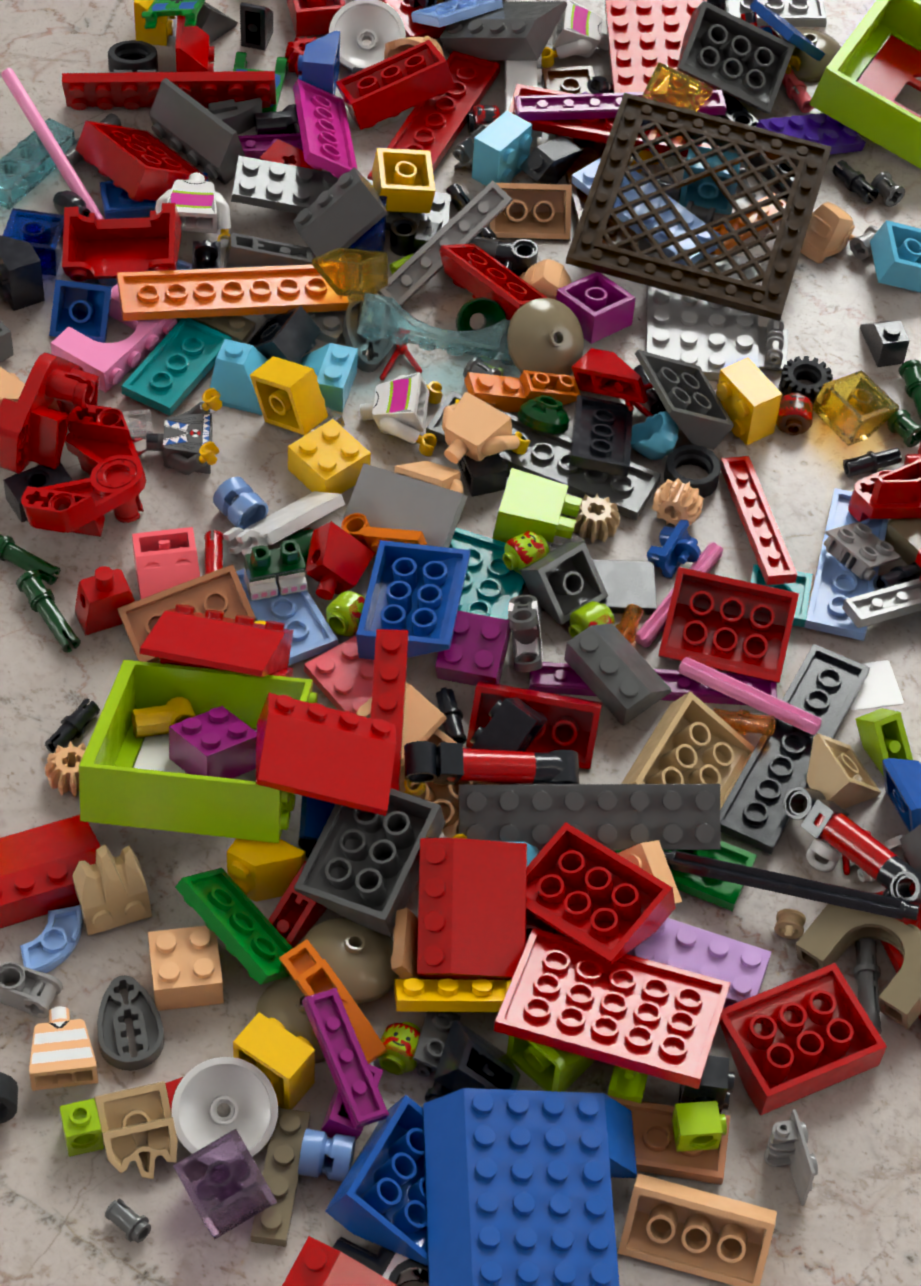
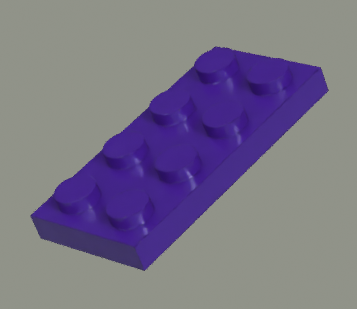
(818, 129)

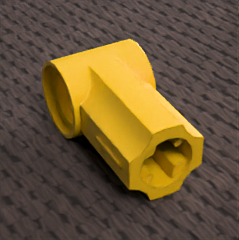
(157, 719)

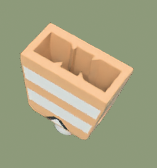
(61, 1053)

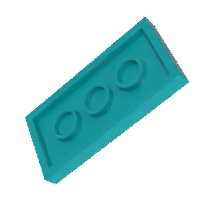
(175, 366)

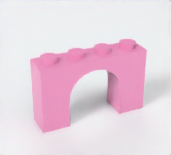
(115, 359)

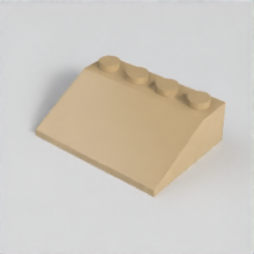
(691, 748)

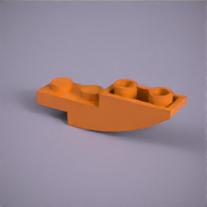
(511, 392)
(315, 976)

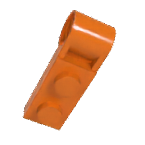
(358, 527)

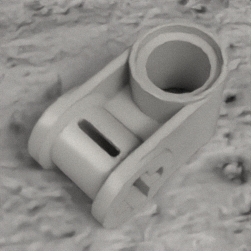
(33, 989)

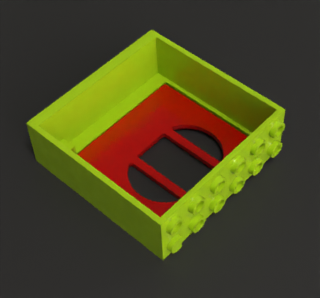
(870, 102)

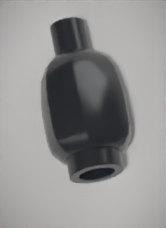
(69, 199)

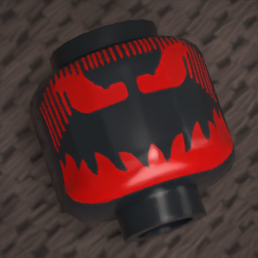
(482, 115)

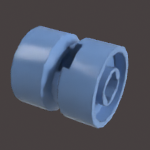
(239, 503)
(314, 1153)

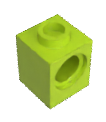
(698, 1126)
(81, 1127)

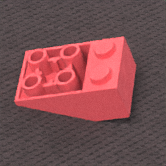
(164, 559)

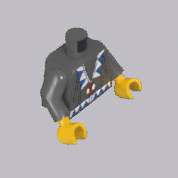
(188, 437)

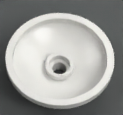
(366, 21)
(227, 1081)

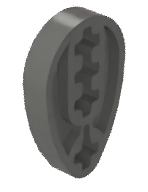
(377, 348)
(112, 1027)

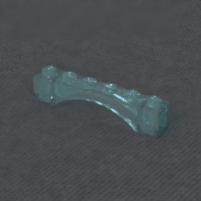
(388, 320)

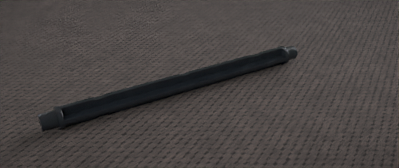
(791, 885)

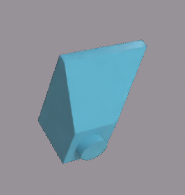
(232, 375)

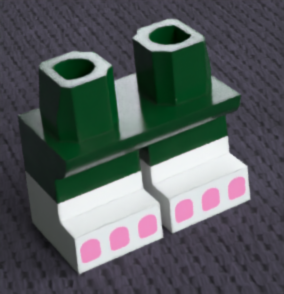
(278, 565)

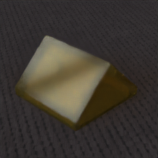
(676, 88)

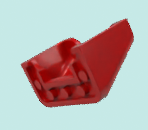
(111, 246)

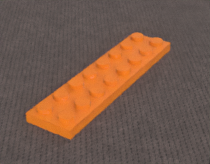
(225, 292)

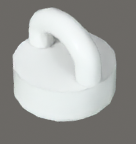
(825, 850)

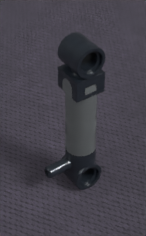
(516, 255)

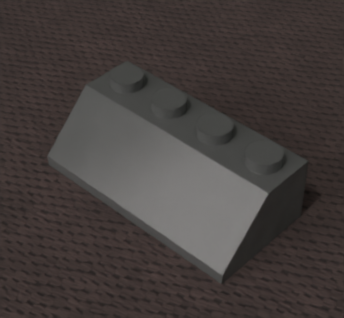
(195, 132)

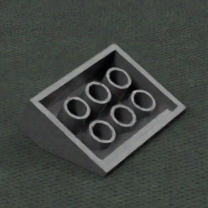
(508, 33)
(734, 56)
(370, 861)

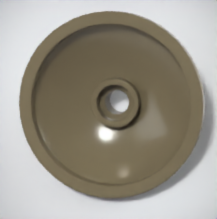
(811, 69)
(532, 339)
(362, 968)
(283, 1002)

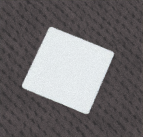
(879, 687)

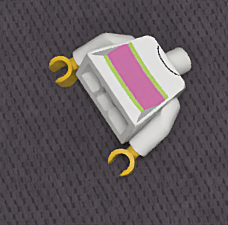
(575, 34)
(198, 206)
(402, 409)

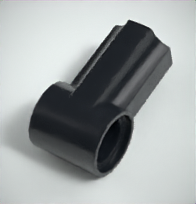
(277, 122)

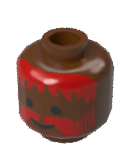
(795, 414)

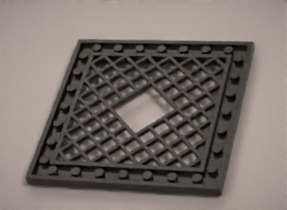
(637, 115)

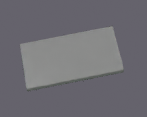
(797, 12)
(406, 504)

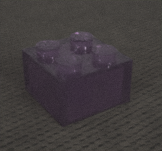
(224, 1184)

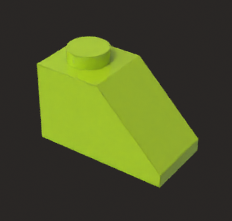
(883, 736)

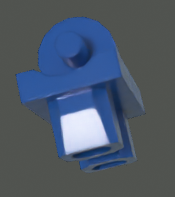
(676, 549)

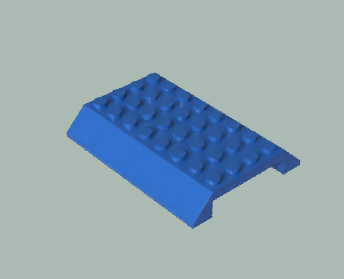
(524, 1187)

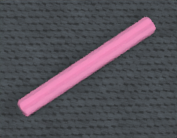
(657, 620)
(750, 696)

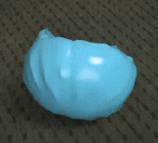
(655, 436)

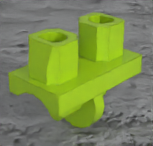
(627, 1084)

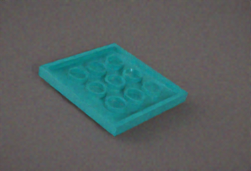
(488, 580)

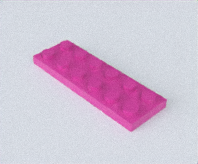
(324, 129)

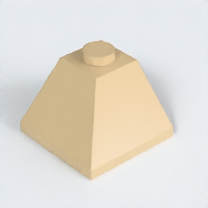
(839, 773)

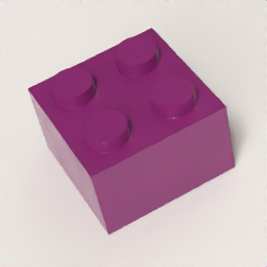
(598, 305)
(475, 650)
(213, 745)

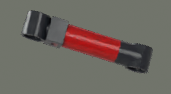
(453, 763)
(831, 823)

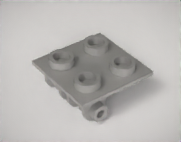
(773, 345)
(859, 549)
(789, 1147)

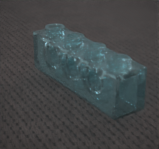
(30, 164)

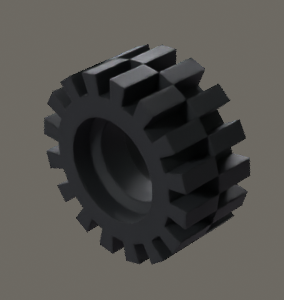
(804, 370)

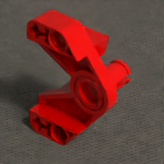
(38, 421)
(115, 481)
(889, 496)

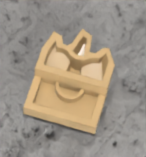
(111, 890)
(137, 1127)

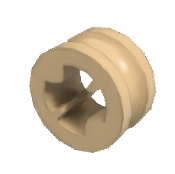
(790, 923)

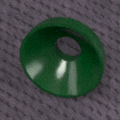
(488, 308)
(544, 415)

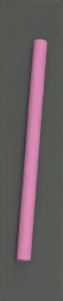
(48, 139)

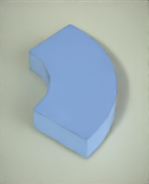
(55, 941)

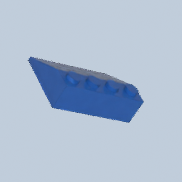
(416, 592)
(386, 1186)

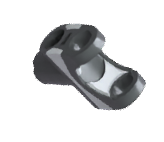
(525, 623)

